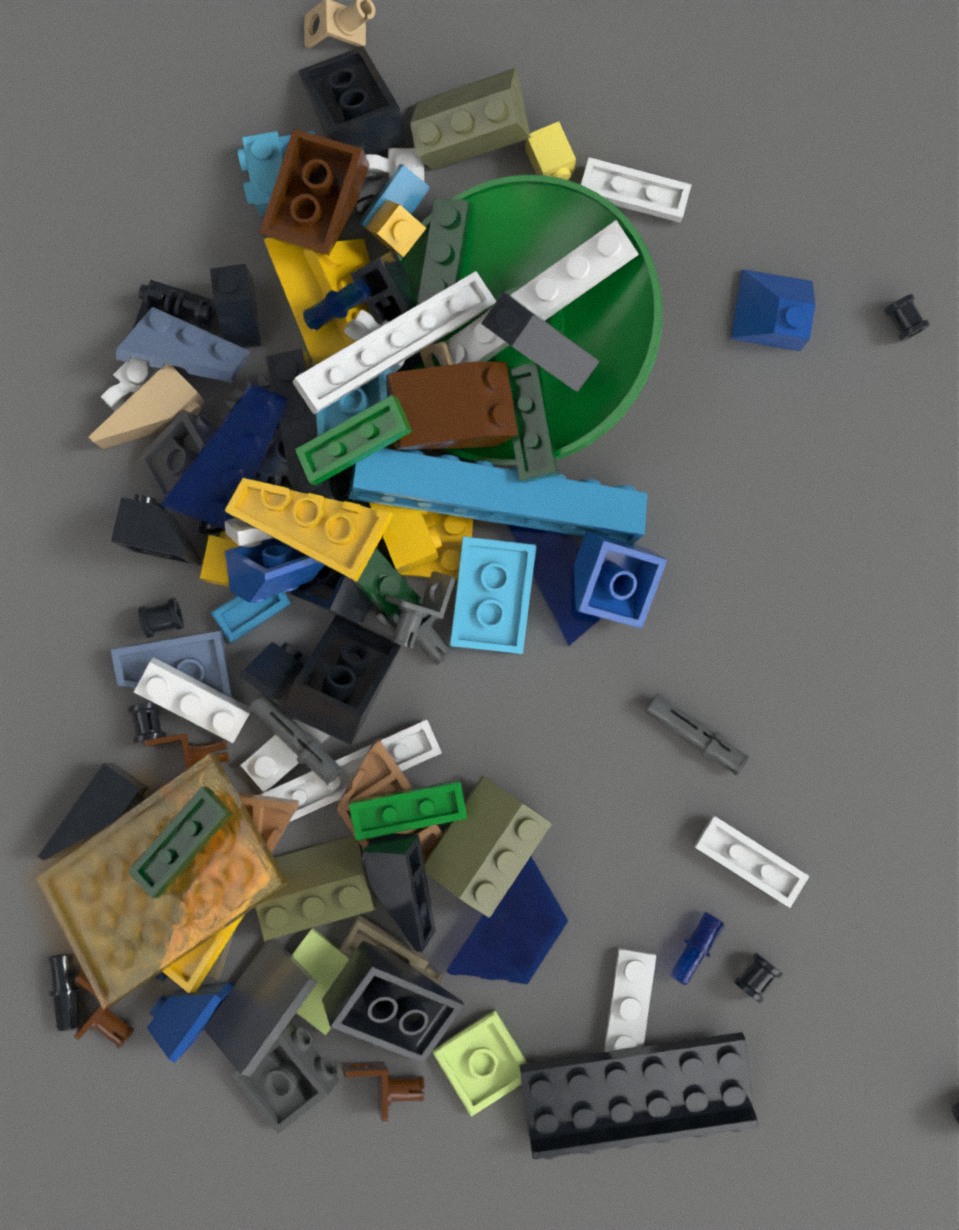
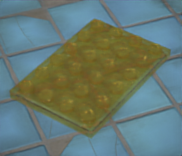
(114, 923)

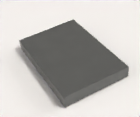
(259, 1006)

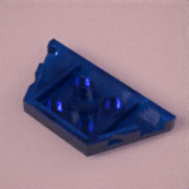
(515, 935)

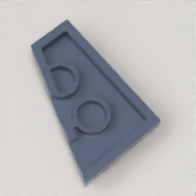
(177, 343)
(196, 655)

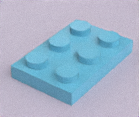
(492, 595)

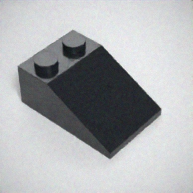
(354, 102)
(341, 679)
(390, 1003)

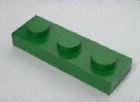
(353, 440)
(407, 809)

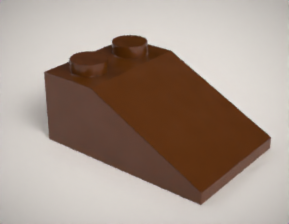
(314, 192)
(455, 405)

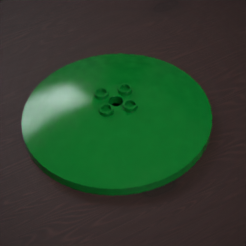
(516, 234)

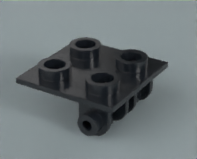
(176, 302)

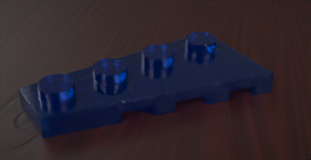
(227, 457)
(555, 578)

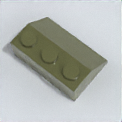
(470, 120)
(488, 849)
(322, 888)

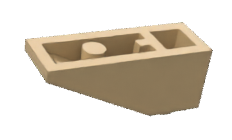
(149, 409)

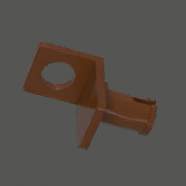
(192, 753)
(102, 1019)
(388, 1088)

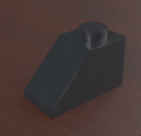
(236, 305)
(274, 670)

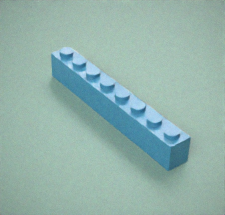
(497, 495)

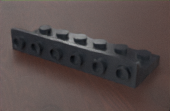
(638, 1096)

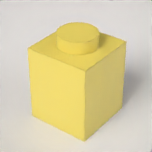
(551, 152)

